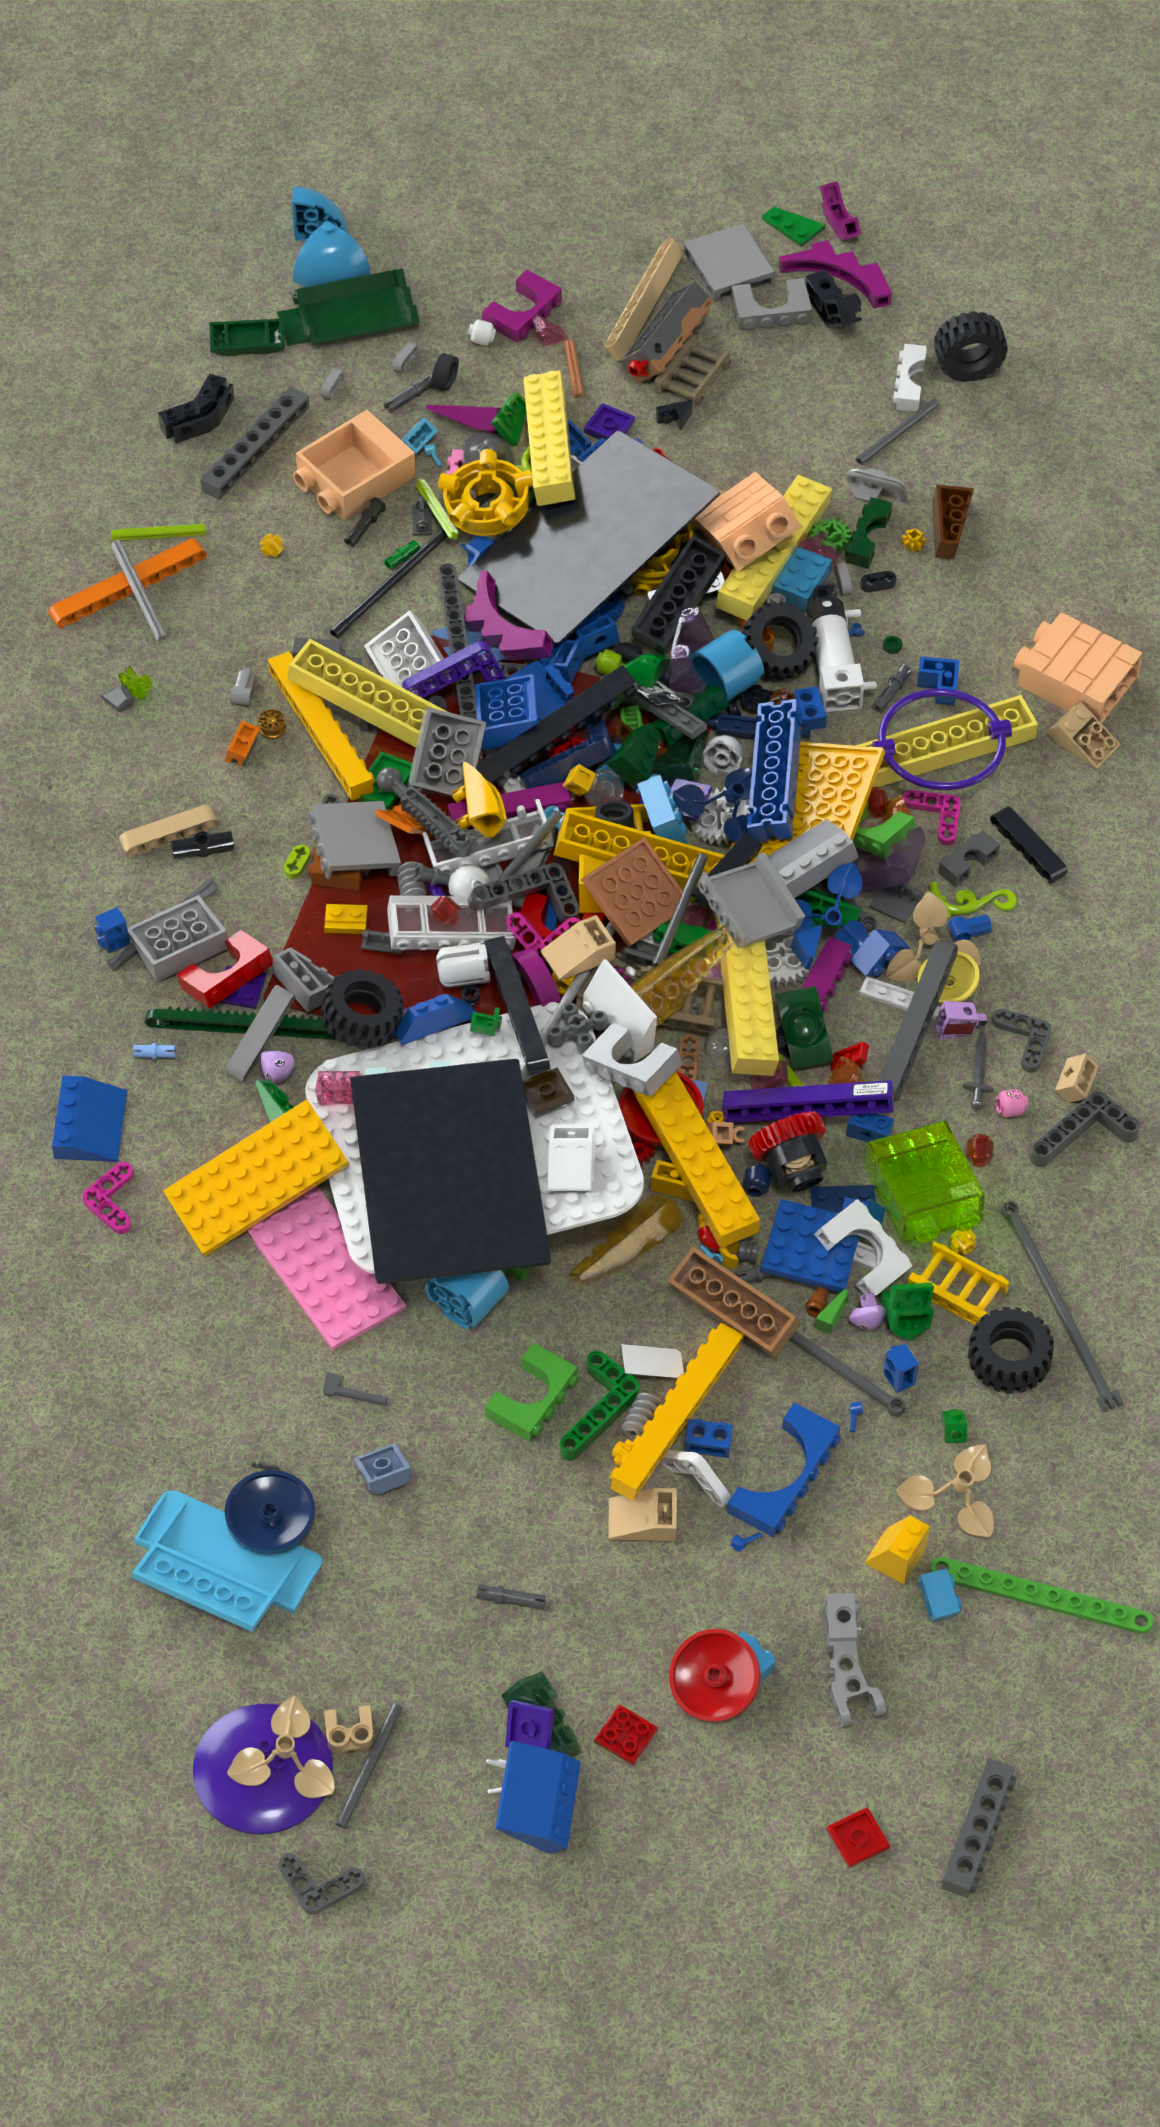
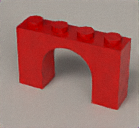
(534, 910)
(214, 987)

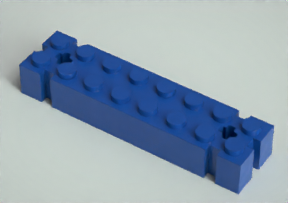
(775, 770)

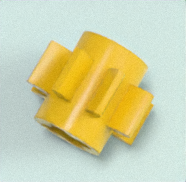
(913, 540)
(271, 545)
(963, 1242)
(620, 1449)

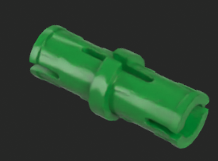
(401, 554)

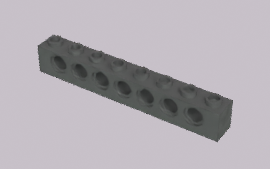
(254, 443)

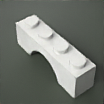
(908, 392)

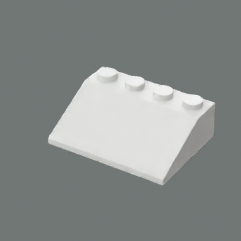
(403, 649)
(623, 1007)

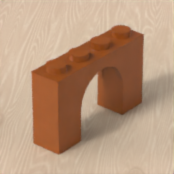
(338, 879)

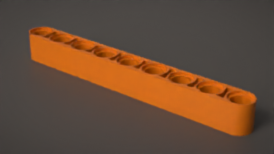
(117, 587)

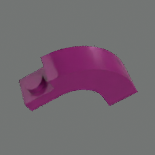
(837, 216)
(537, 976)

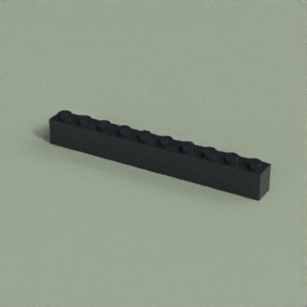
(558, 727)

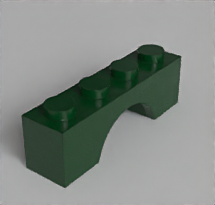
(875, 516)
(704, 707)

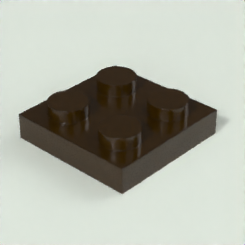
(547, 1091)

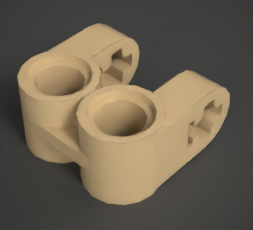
(349, 1735)

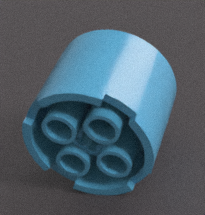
(728, 664)
(467, 1296)

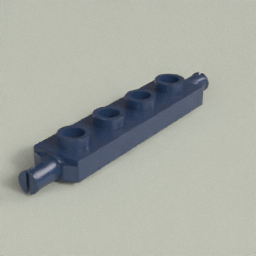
(740, 726)

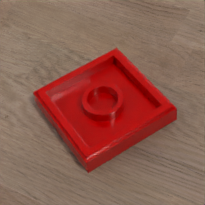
(858, 1837)

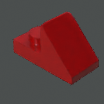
(856, 1053)

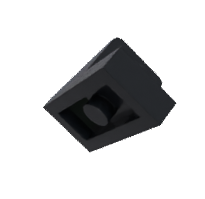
(677, 411)

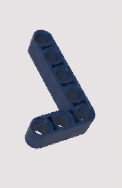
(586, 753)

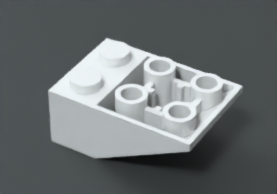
(571, 1157)

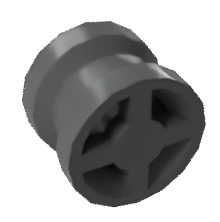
(748, 1251)

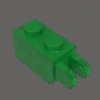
(684, 936)

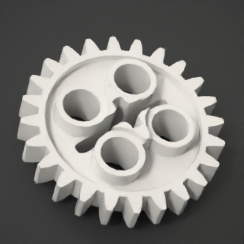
(709, 822)
(781, 957)

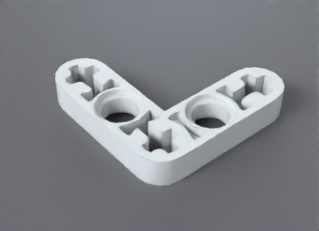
(695, 1464)

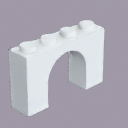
(858, 1221)

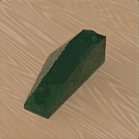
(682, 759)
(539, 1691)

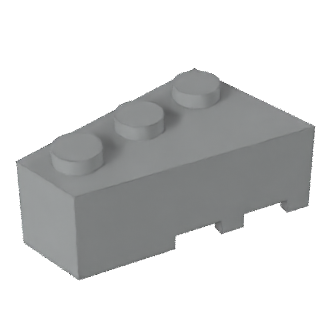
(301, 978)

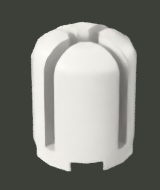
(463, 965)

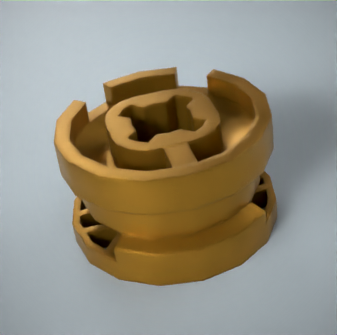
(272, 724)

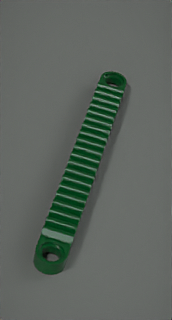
(232, 1023)

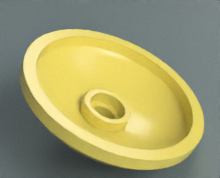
(963, 976)

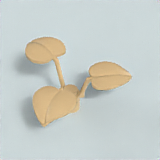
(927, 914)
(971, 1466)
(287, 1722)

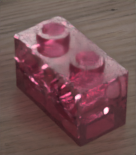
(334, 1087)

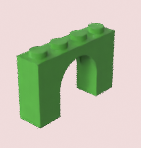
(880, 838)
(527, 1419)

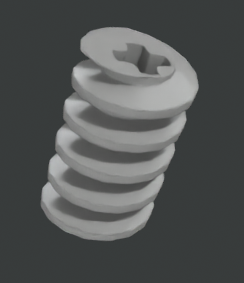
(407, 884)
(639, 1414)

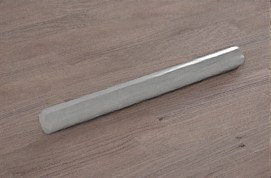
(138, 590)

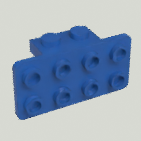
(550, 688)

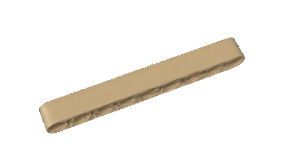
(644, 298)

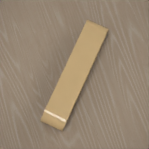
(168, 829)

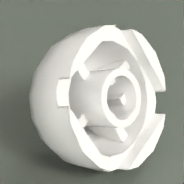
(722, 751)
(466, 879)

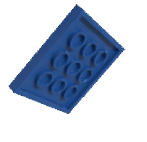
(799, 1255)

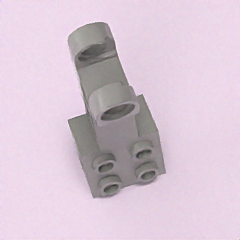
(842, 1643)

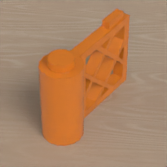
(402, 820)

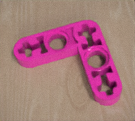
(941, 806)
(539, 942)
(103, 1195)

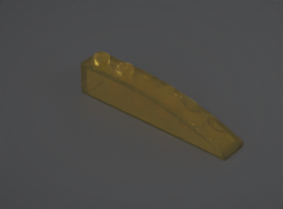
(676, 977)
(637, 1233)

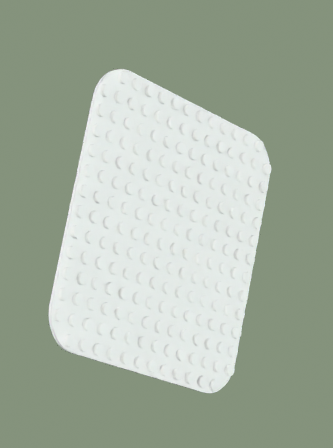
(616, 1172)

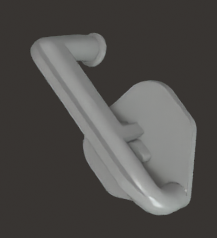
(871, 483)

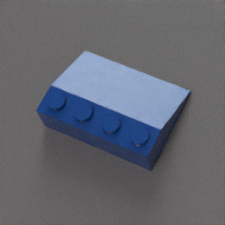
(507, 709)
(88, 1120)
(538, 1796)

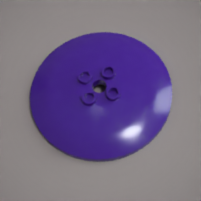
(263, 1807)

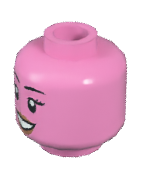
(1011, 1103)

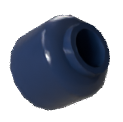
(757, 1180)

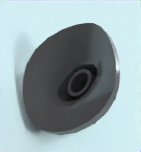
(482, 441)

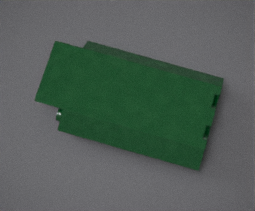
(349, 308)

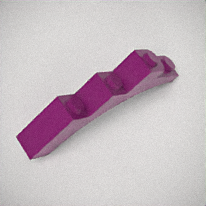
(865, 278)
(513, 641)

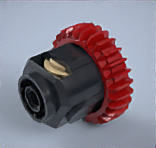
(792, 1150)

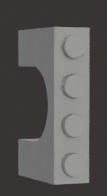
(752, 315)
(643, 1076)

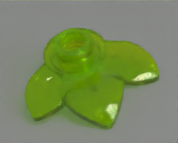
(137, 685)

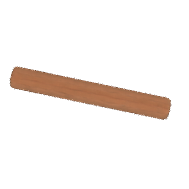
(574, 369)

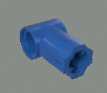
(966, 928)

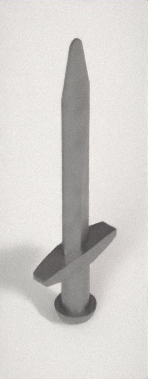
(978, 1085)

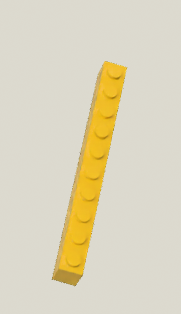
(323, 730)
(676, 1411)

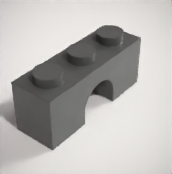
(978, 847)

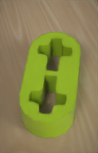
(300, 863)

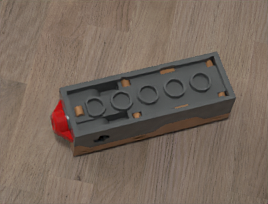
(667, 332)

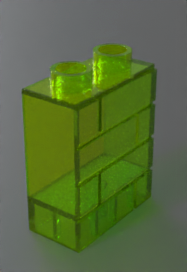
(925, 1182)

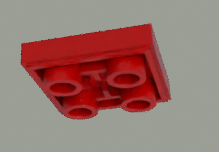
(626, 1734)

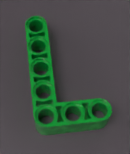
(603, 1408)

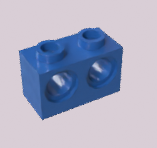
(812, 708)
(112, 930)
(900, 1367)
(708, 1443)

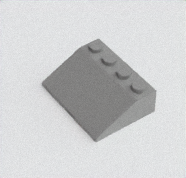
(442, 748)
(813, 857)
(178, 938)

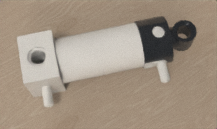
(840, 678)

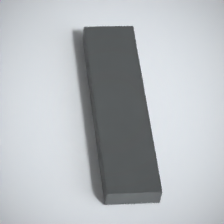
(675, 716)

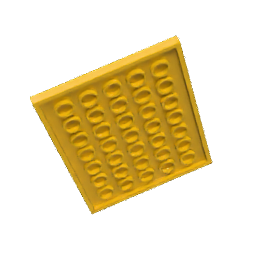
(830, 786)

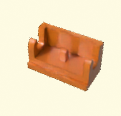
(241, 742)

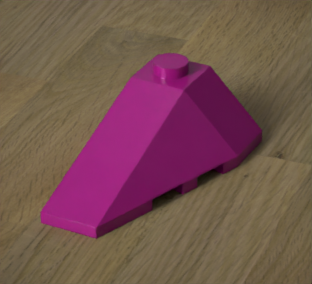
(472, 416)

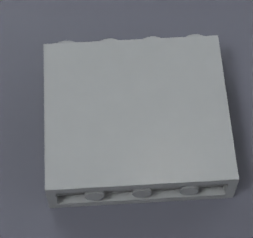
(727, 260)
(353, 837)
(752, 902)

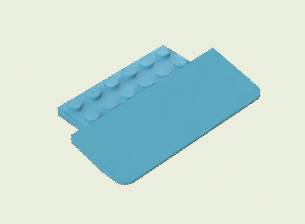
(205, 1567)

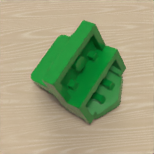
(909, 1309)

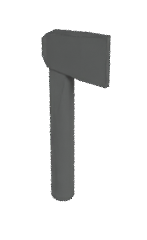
(332, 1388)

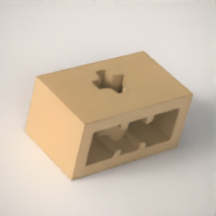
(1076, 1078)

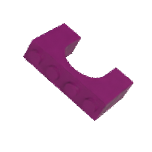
(518, 324)

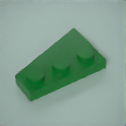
(793, 226)
(511, 419)

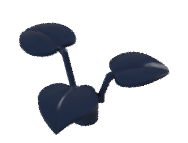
(738, 784)

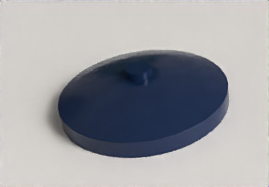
(269, 1512)

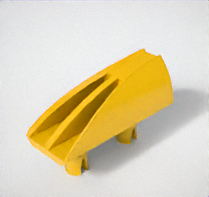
(484, 803)

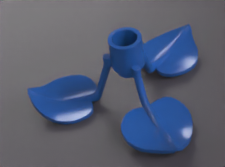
(846, 882)

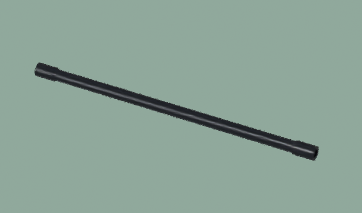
(344, 624)

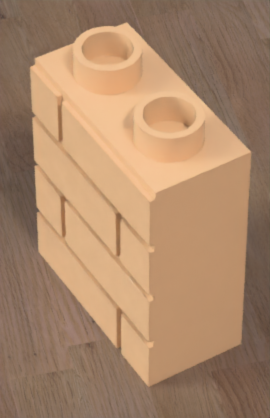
(354, 465)
(747, 521)
(1077, 665)

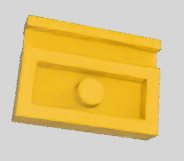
(345, 918)

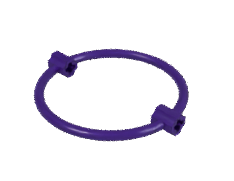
(997, 729)

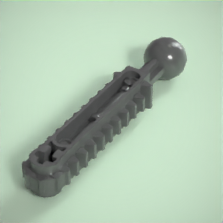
(427, 813)

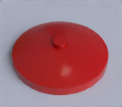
(637, 1121)
(714, 1675)

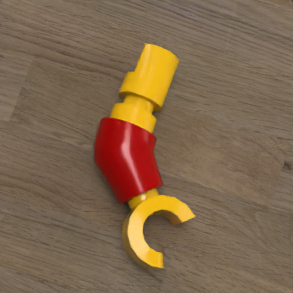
(708, 1240)

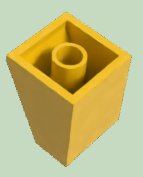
(586, 901)
(900, 1548)

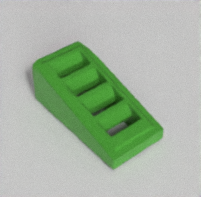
(632, 721)
(830, 1315)

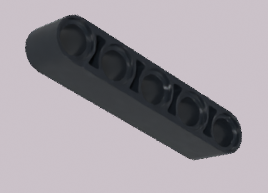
(1029, 844)
(739, 855)

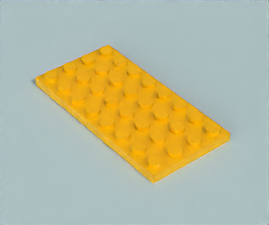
(256, 1177)

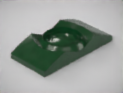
(246, 336)
(804, 1028)

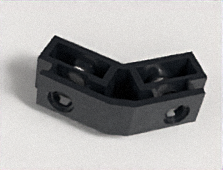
(830, 302)
(201, 414)

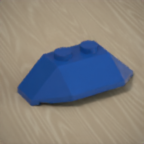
(432, 1017)

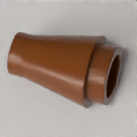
(817, 1302)

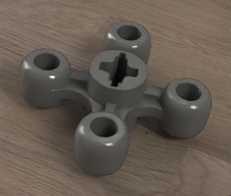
(577, 1027)

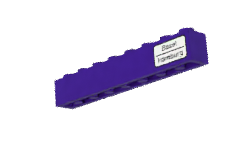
(823, 1099)

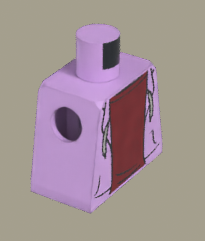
(958, 1020)

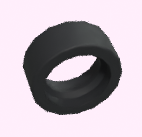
(445, 371)
(616, 808)

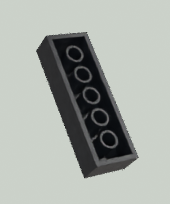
(679, 590)

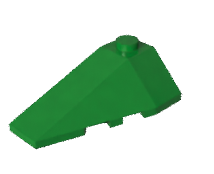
(648, 668)
(821, 902)
(273, 1098)

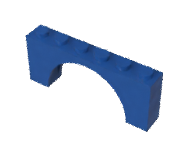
(770, 1509)

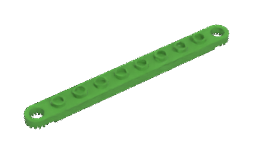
(1045, 1596)

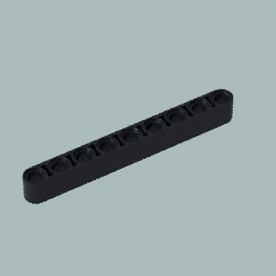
(517, 1005)

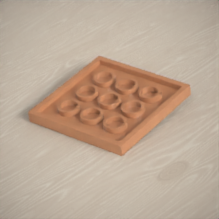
(634, 891)

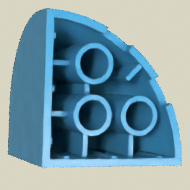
(312, 210)
(329, 257)

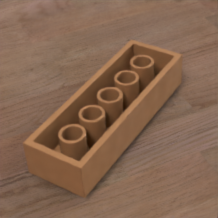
(734, 1302)

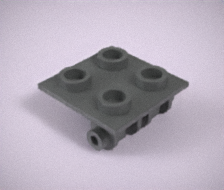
(897, 901)

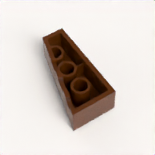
(949, 515)

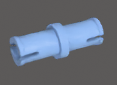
(154, 1051)

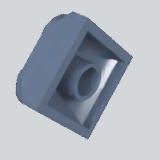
(384, 1469)

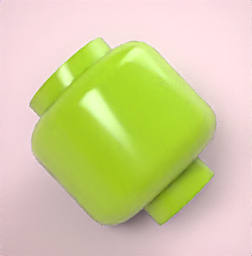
(607, 662)

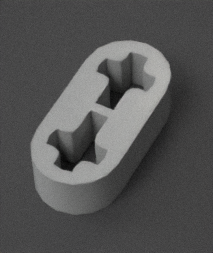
(405, 357)
(332, 383)
(843, 578)

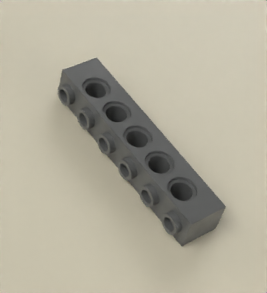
(994, 1774)

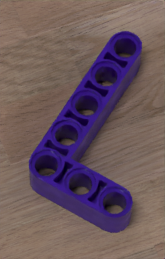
(456, 669)

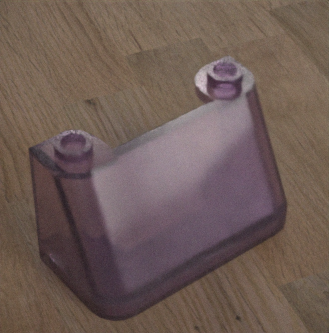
(690, 636)
(895, 868)

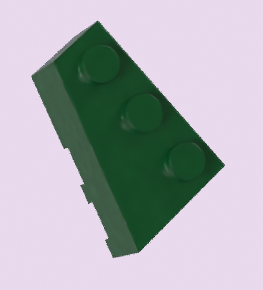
(636, 755)

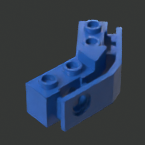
(590, 637)

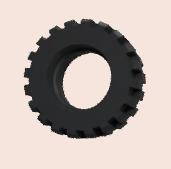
(968, 330)
(796, 623)
(357, 1028)
(1006, 1373)

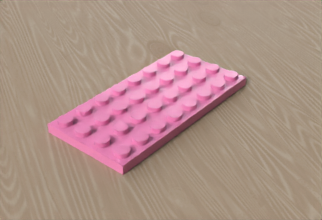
(313, 1262)

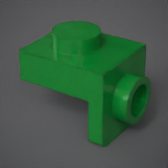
(485, 1023)
(954, 1426)

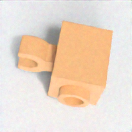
(724, 1133)

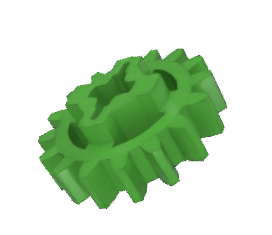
(838, 534)

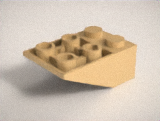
(1083, 735)
(580, 948)
(646, 1518)

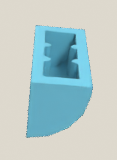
(419, 435)

